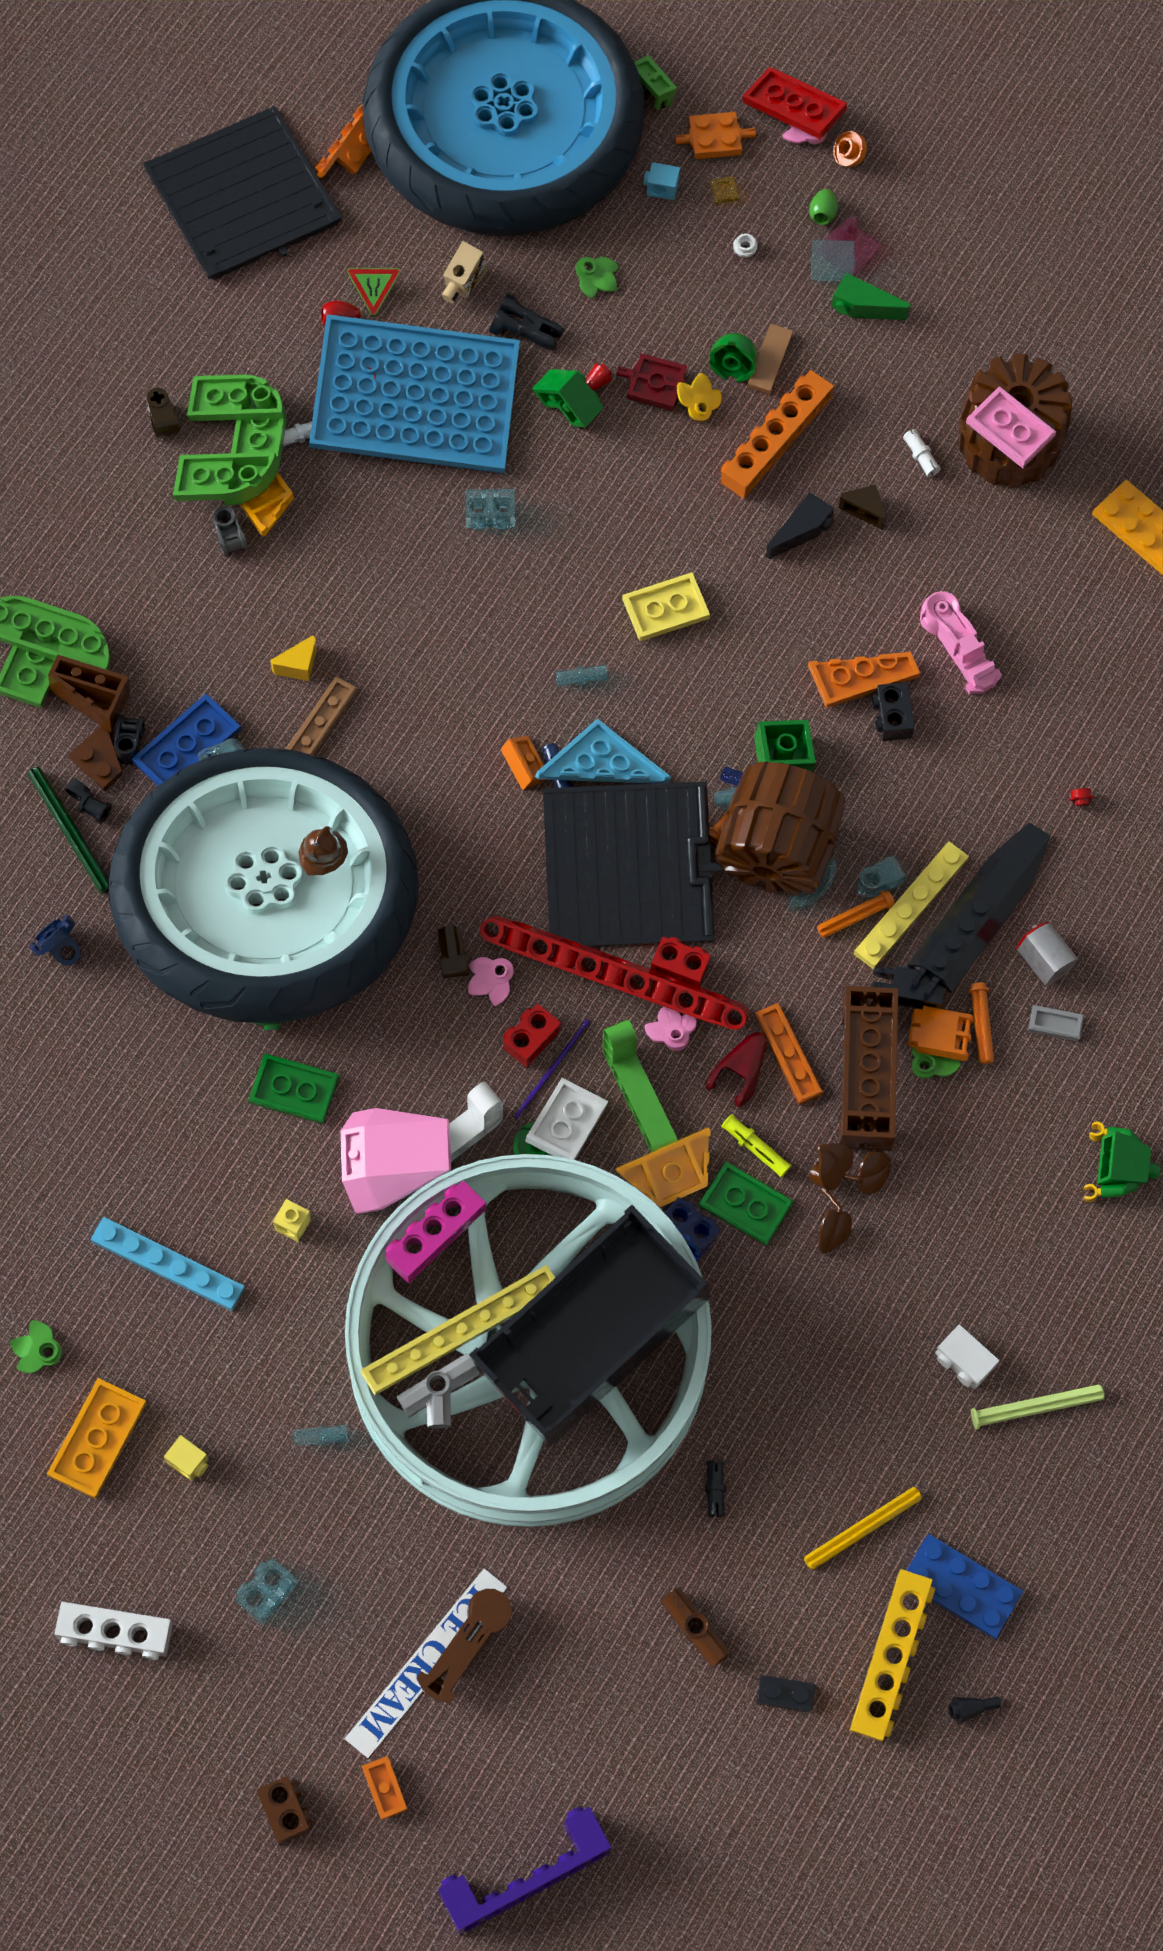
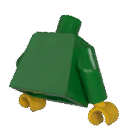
(1122, 1162)

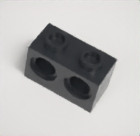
(898, 711)

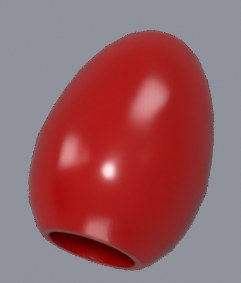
(339, 308)

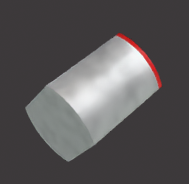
(1046, 953)

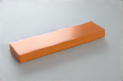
(788, 1054)

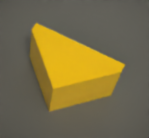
(296, 661)

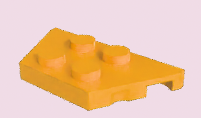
(269, 505)
(671, 1170)

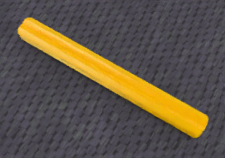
(862, 1528)

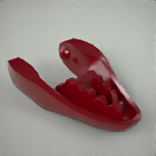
(744, 1060)

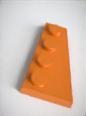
(850, 679)

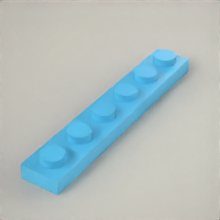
(167, 1264)

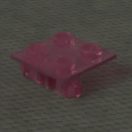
(864, 245)

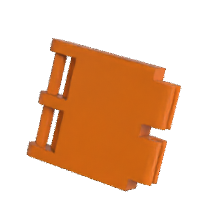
(940, 1032)

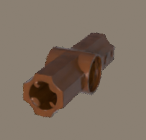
(685, 1612)

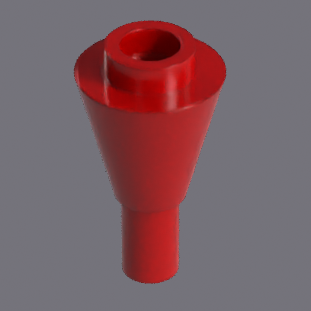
(598, 376)

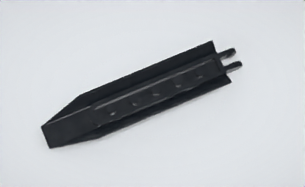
(980, 910)

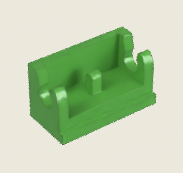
(656, 81)

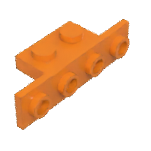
(350, 149)

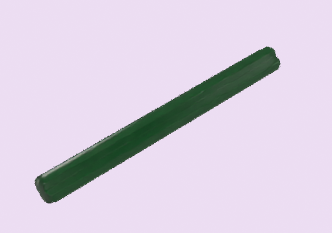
(69, 829)

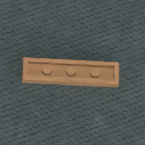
(323, 717)

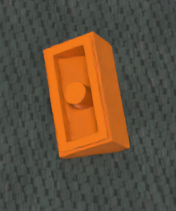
(523, 761)

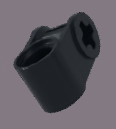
(128, 734)

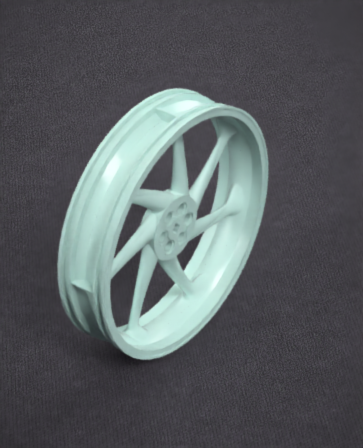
(508, 1501)

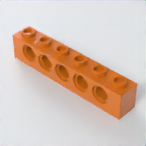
(744, 480)

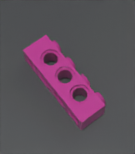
(411, 1265)

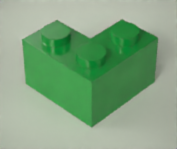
(570, 394)

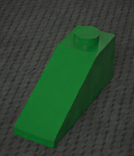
(864, 300)

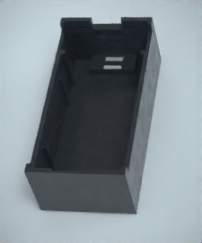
(592, 1325)

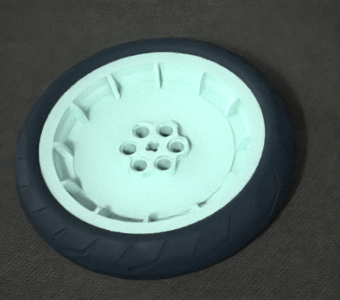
(278, 959)

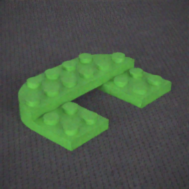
(255, 444)

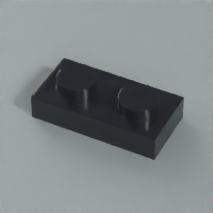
(785, 1694)

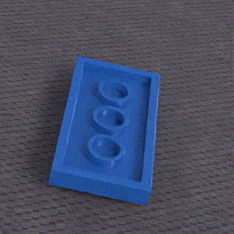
(180, 743)
(965, 1586)

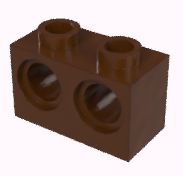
(278, 1812)

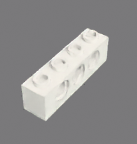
(73, 1615)

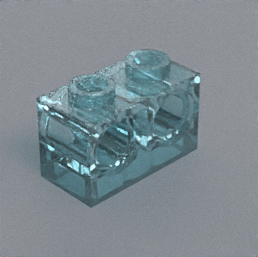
(490, 501)
(272, 1594)

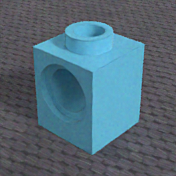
(662, 181)

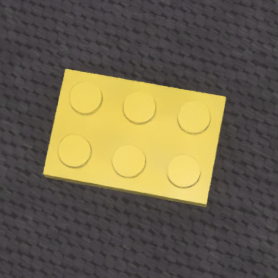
(666, 606)

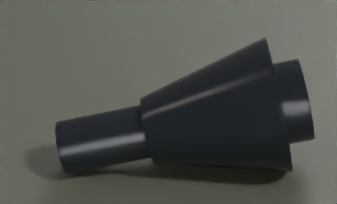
(965, 1708)

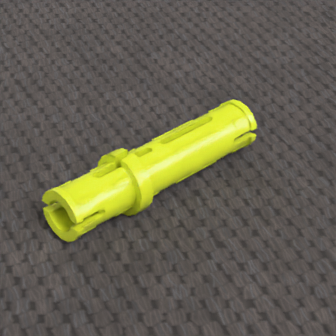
(758, 1147)

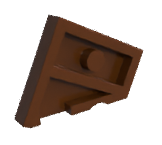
(98, 759)

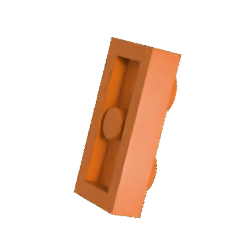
(384, 1788)

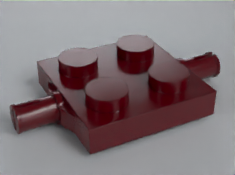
(654, 381)

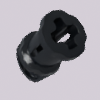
(88, 802)

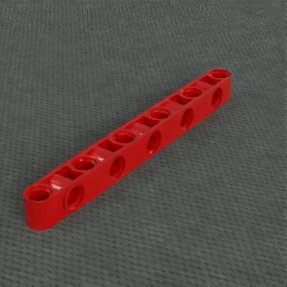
(614, 972)

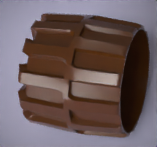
(1039, 392)
(781, 828)

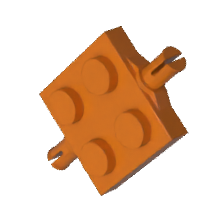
(715, 135)

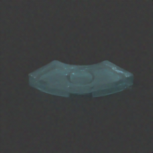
(806, 900)

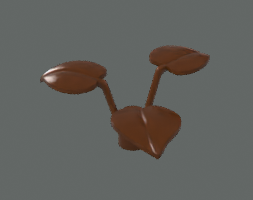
(833, 1164)

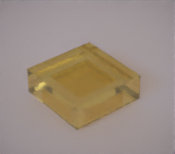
(724, 190)

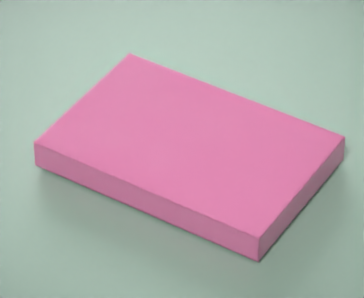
(1011, 427)

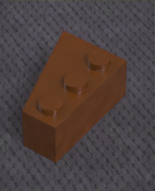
(90, 689)

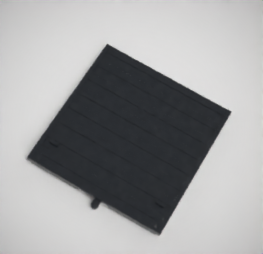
(242, 193)
(629, 863)

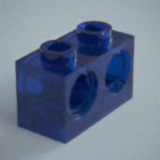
(693, 1223)

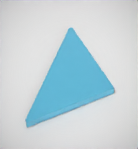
(602, 757)

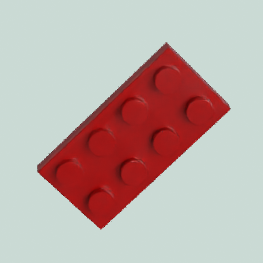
(794, 102)

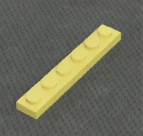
(911, 905)

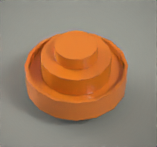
(849, 149)

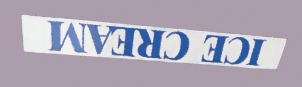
(404, 1687)

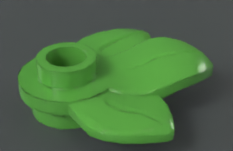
(599, 277)
(937, 1065)
(32, 1348)

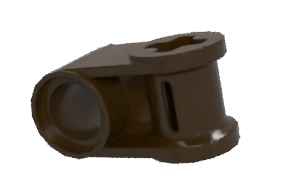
(162, 415)

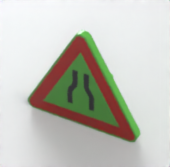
(373, 285)

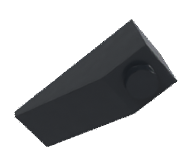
(802, 526)

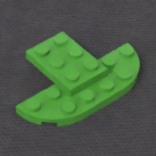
(37, 637)

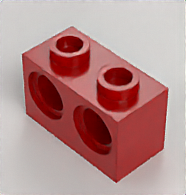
(684, 955)
(537, 1038)

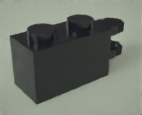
(908, 993)

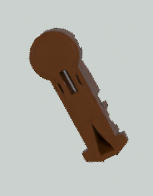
(487, 1615)

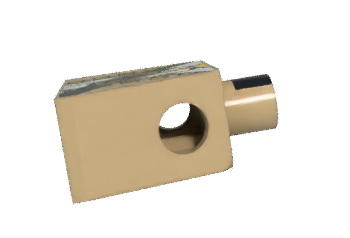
(464, 272)

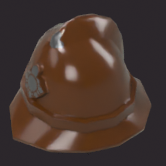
(322, 851)

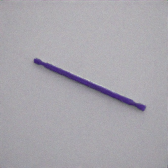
(551, 1069)

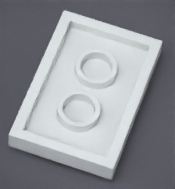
(566, 1120)

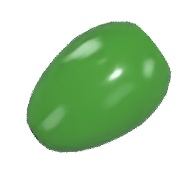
(823, 207)

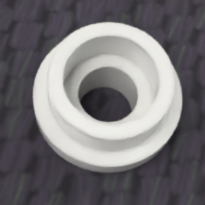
(748, 240)

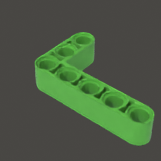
(620, 1052)

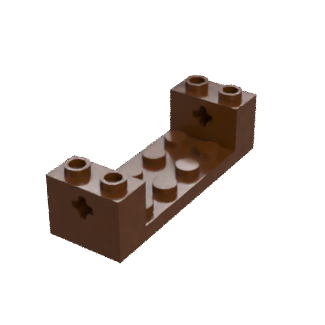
(869, 1068)

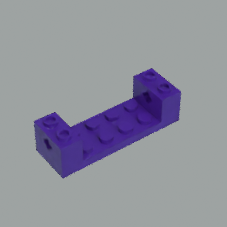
(590, 1847)

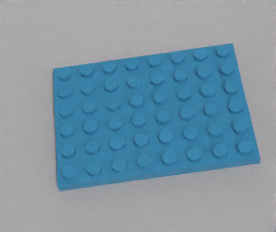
(432, 398)

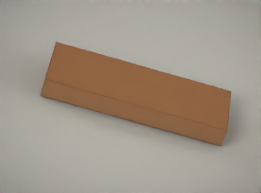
(770, 359)

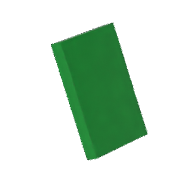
(293, 1088)
(746, 1203)

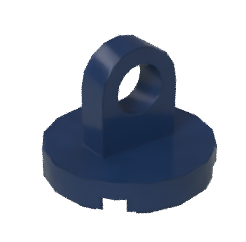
(54, 938)

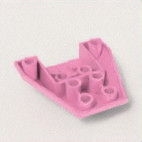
(391, 1156)

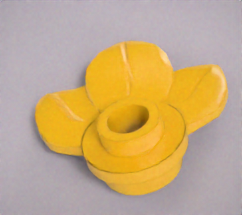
(699, 394)

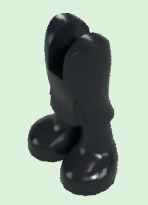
(532, 327)

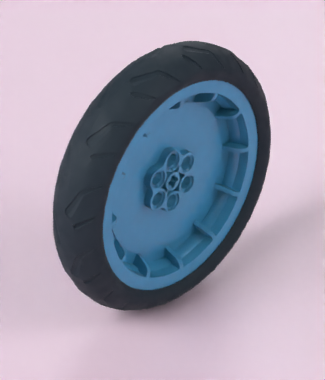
(474, 173)

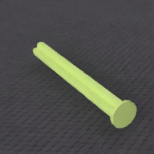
(1036, 1405)

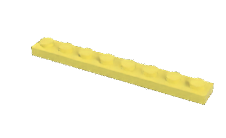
(455, 1332)

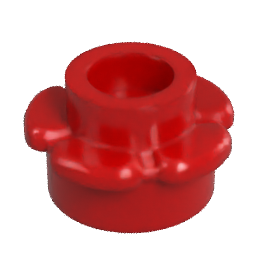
(1081, 796)

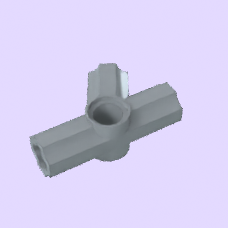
(438, 1403)

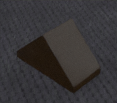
(865, 505)

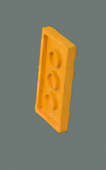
(1134, 521)
(96, 1438)

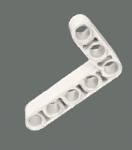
(482, 1116)

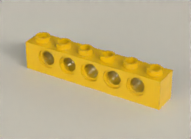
(906, 1584)

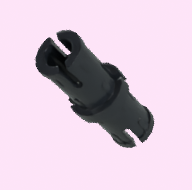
(715, 1488)

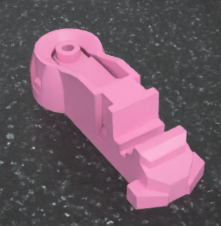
(943, 617)

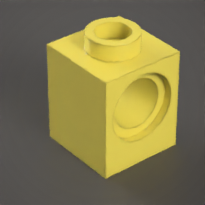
(292, 1220)
(187, 1458)

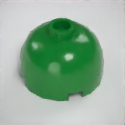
(734, 357)

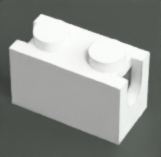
(966, 1357)

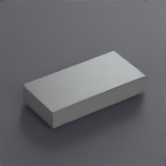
(1055, 1023)

